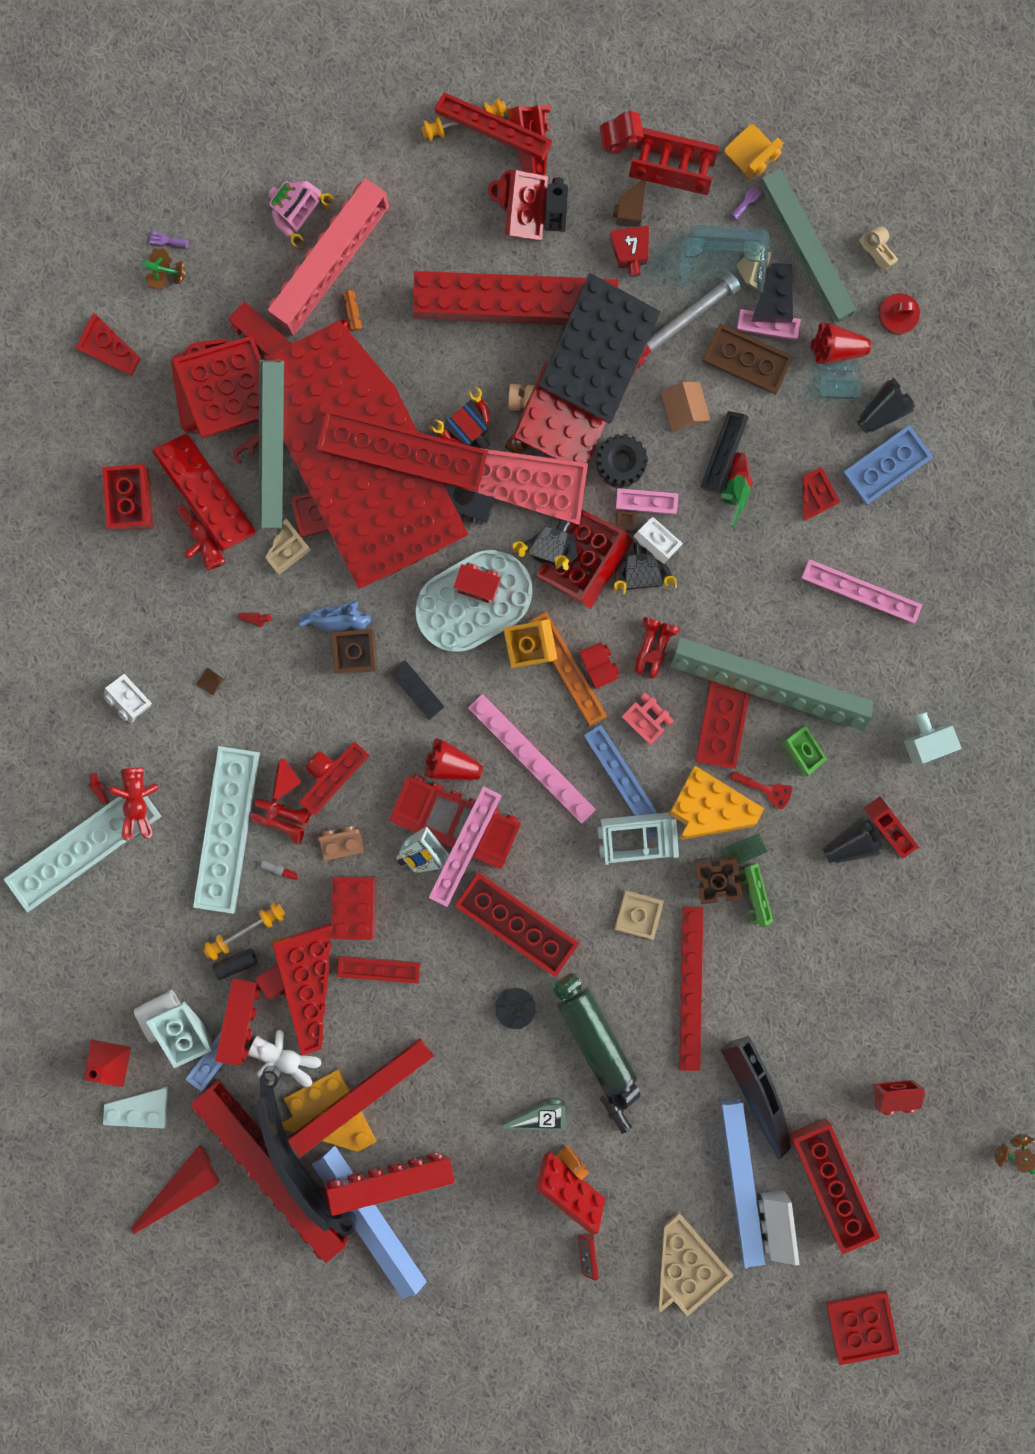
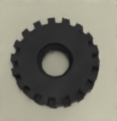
(621, 445)

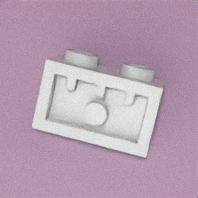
(126, 698)

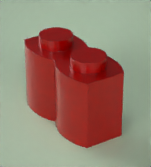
(621, 132)
(599, 665)

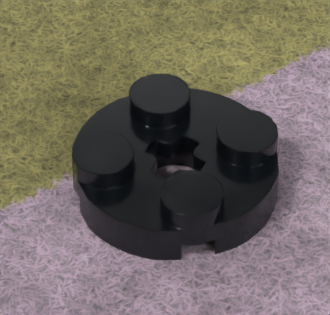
(518, 1019)

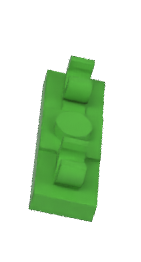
(757, 895)

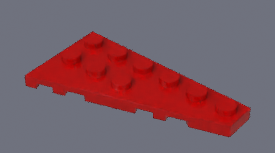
(304, 977)

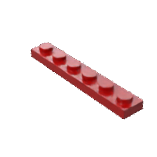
(493, 126)

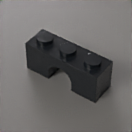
(479, 507)

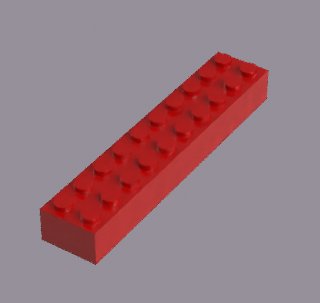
(495, 297)
(246, 1142)

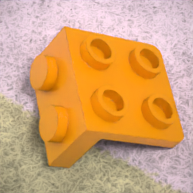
(753, 151)

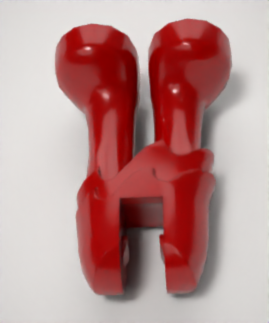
(655, 657)
(275, 810)

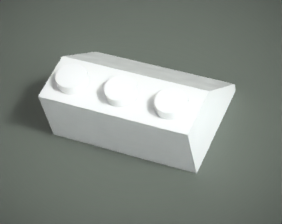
(778, 1227)

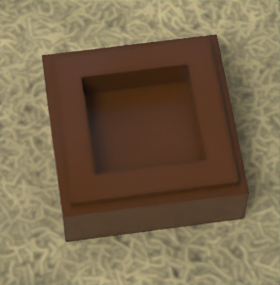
(626, 520)

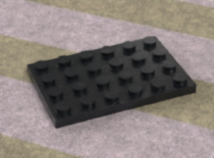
(599, 348)

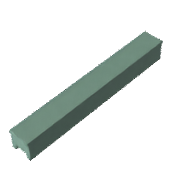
(807, 246)
(271, 442)

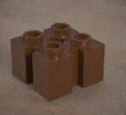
(711, 889)

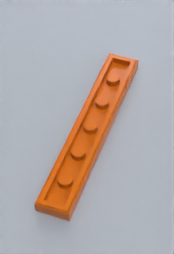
(574, 678)

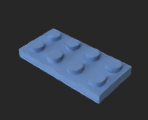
(887, 465)

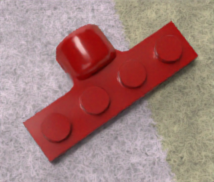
(331, 775)

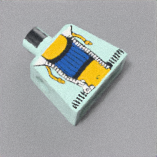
(422, 852)

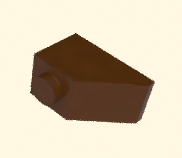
(630, 206)

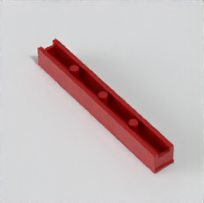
(360, 1097)

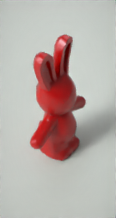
(205, 544)
(134, 805)

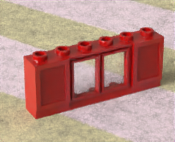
(445, 815)

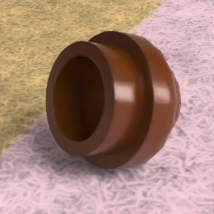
(515, 446)

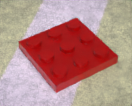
(862, 1327)

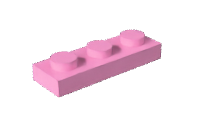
(779, 330)
(647, 501)

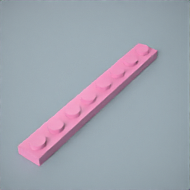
(531, 758)

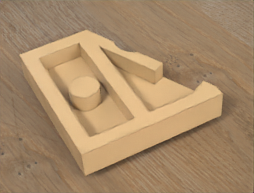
(286, 548)

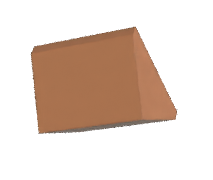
(685, 405)

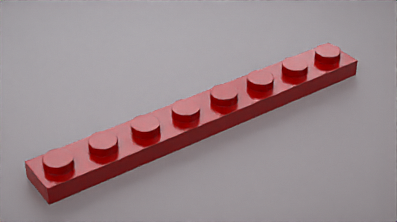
(691, 989)

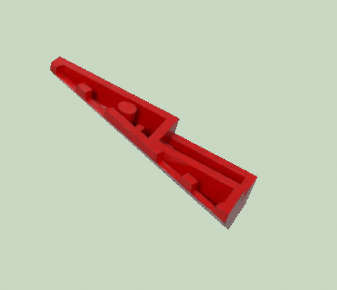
(533, 119)
(189, 1182)

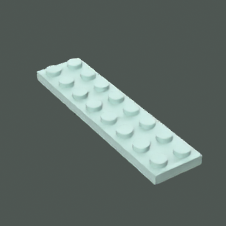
(226, 829)
(73, 854)

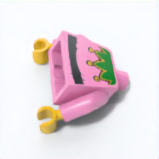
(293, 205)

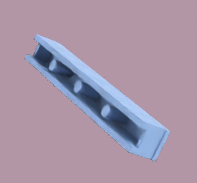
(742, 1183)
(375, 1232)

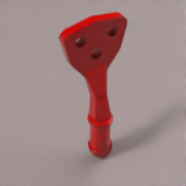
(768, 790)

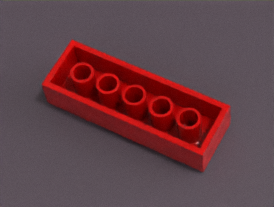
(517, 923)
(388, 1183)
(834, 1186)

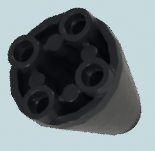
(885, 407)
(854, 843)

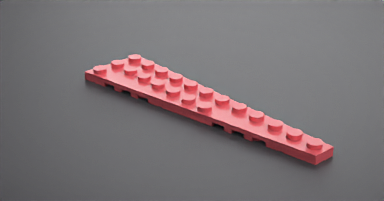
(535, 483)

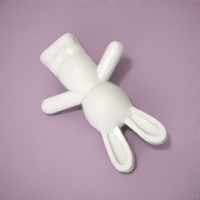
(285, 1060)

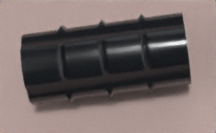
(235, 964)

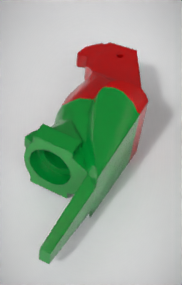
(738, 485)

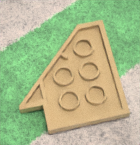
(688, 1267)

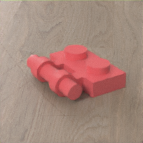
(643, 723)

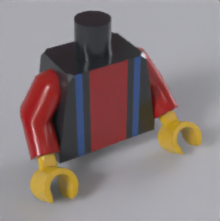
(467, 424)

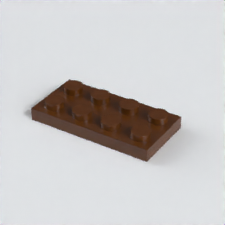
(747, 359)

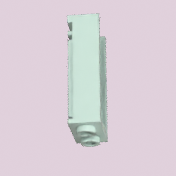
(666, 835)

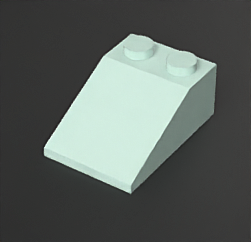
(180, 1034)

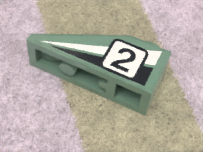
(542, 1116)

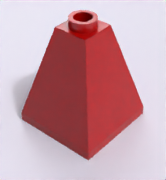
(107, 1063)

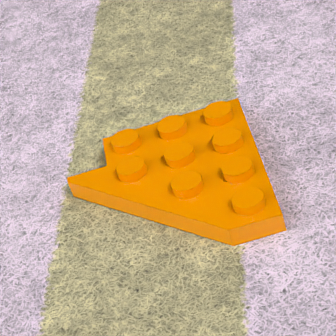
(712, 807)
(312, 1100)

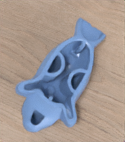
(337, 618)

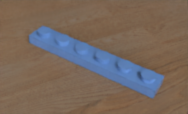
(620, 774)

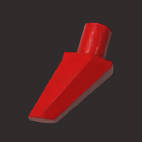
(255, 618)
(97, 788)

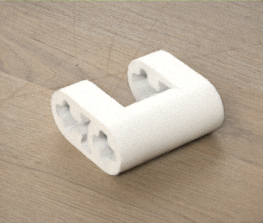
(153, 1007)

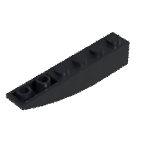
(759, 1092)

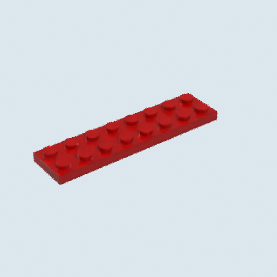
(402, 450)

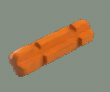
(352, 310)

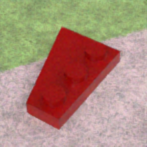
(107, 346)

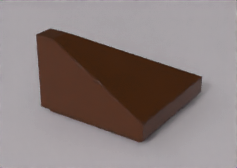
(210, 681)

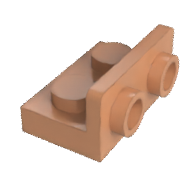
(341, 844)

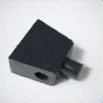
(556, 205)

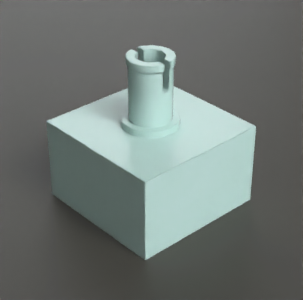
(931, 742)

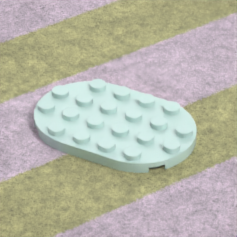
(462, 622)

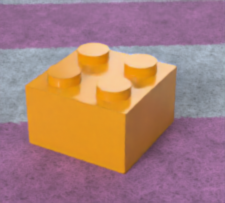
(530, 643)

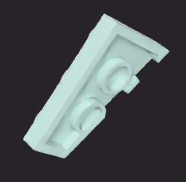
(139, 1110)

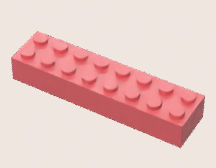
(329, 256)

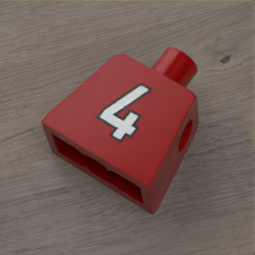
(630, 248)

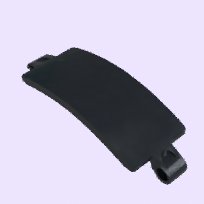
(288, 1166)

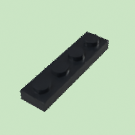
(724, 451)

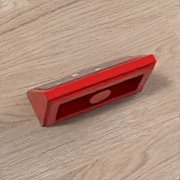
(588, 1256)

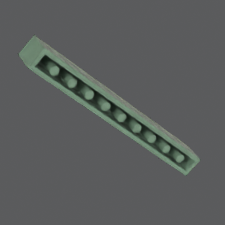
(772, 684)

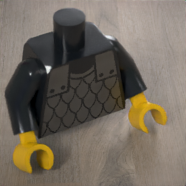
(550, 546)
(642, 571)

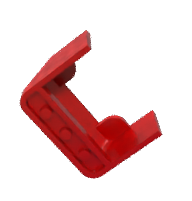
(185, 415)

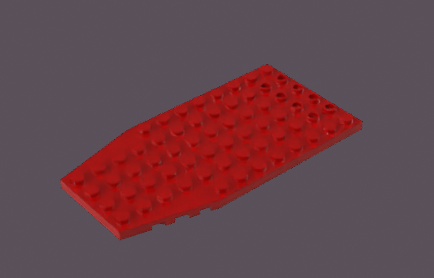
(373, 513)

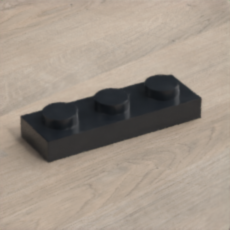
(417, 690)

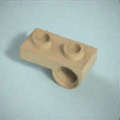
(879, 250)

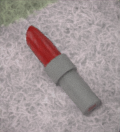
(279, 870)

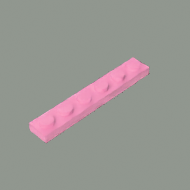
(861, 591)
(465, 846)

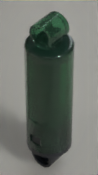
(596, 1041)

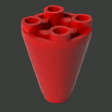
(838, 344)
(451, 763)

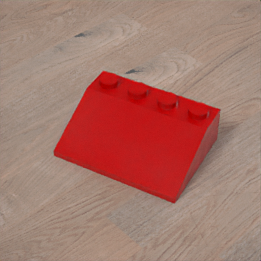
(599, 553)

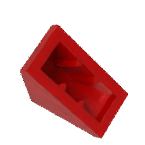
(284, 781)

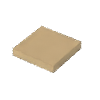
(638, 914)

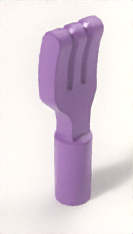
(750, 198)
(161, 239)

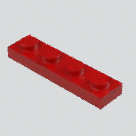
(378, 969)

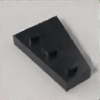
(777, 296)

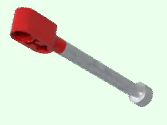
(728, 285)

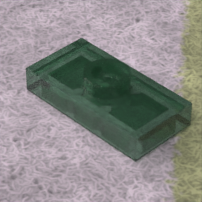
(746, 848)

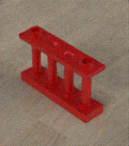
(677, 147)

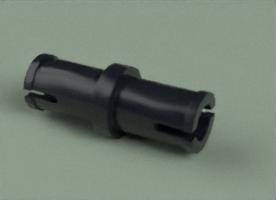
(616, 1114)

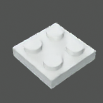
(657, 540)

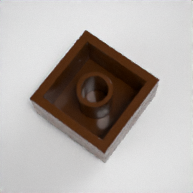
(354, 651)

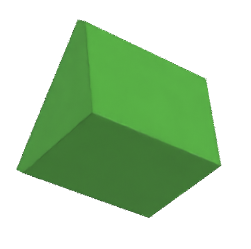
(803, 751)

